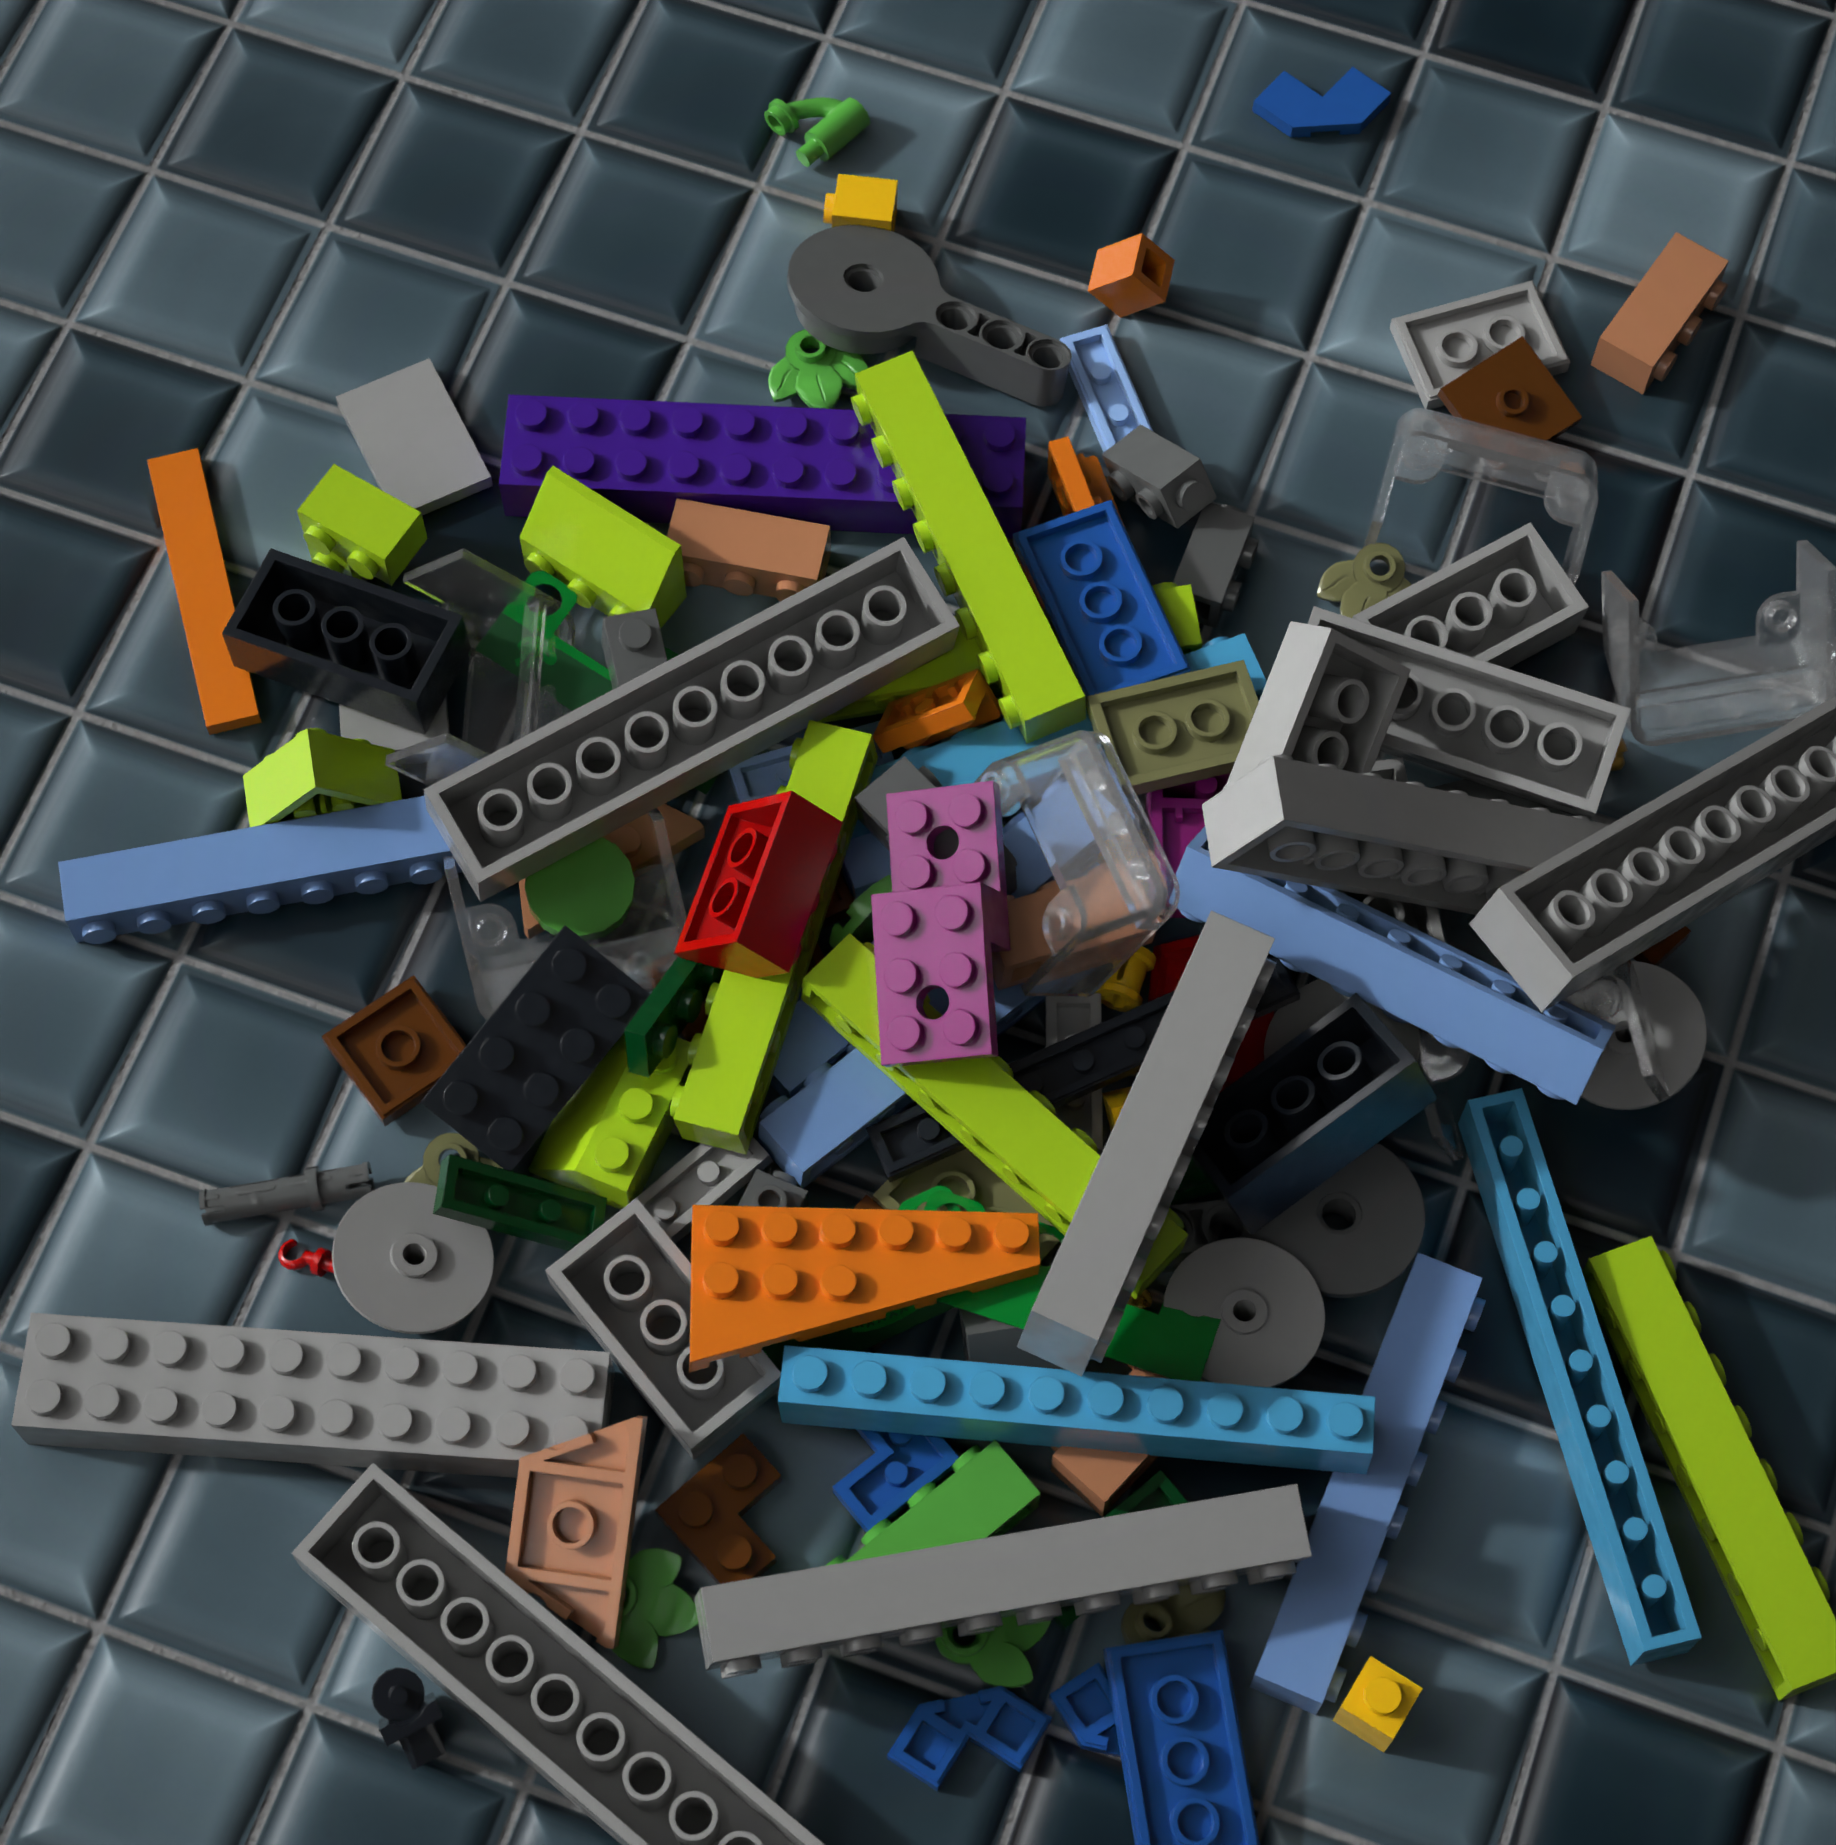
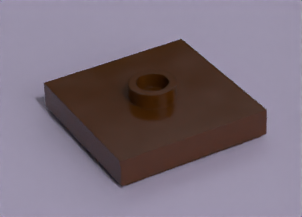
(1512, 394)
(395, 1049)

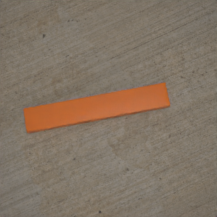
(202, 589)

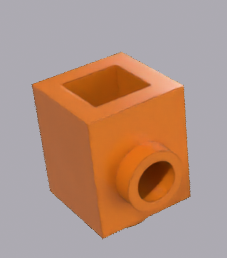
(1131, 275)

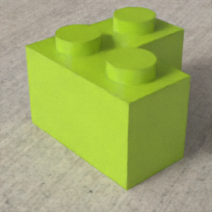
(359, 528)
(319, 776)

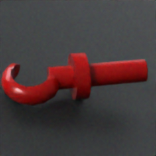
(319, 1261)

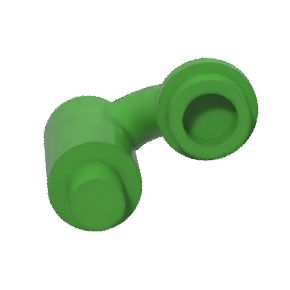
(839, 126)

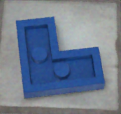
(892, 1474)

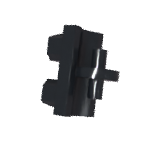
(408, 1715)

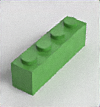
(976, 1502)

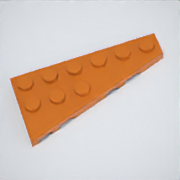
(821, 1270)

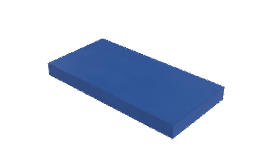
(1099, 600)
(1181, 1742)

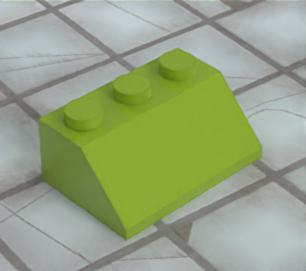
(601, 551)
(613, 1127)

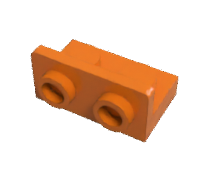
(1076, 478)
(937, 712)

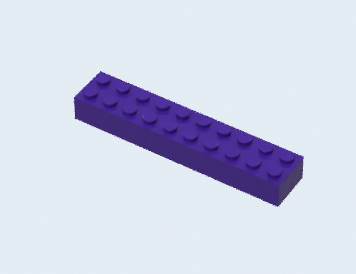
(741, 457)

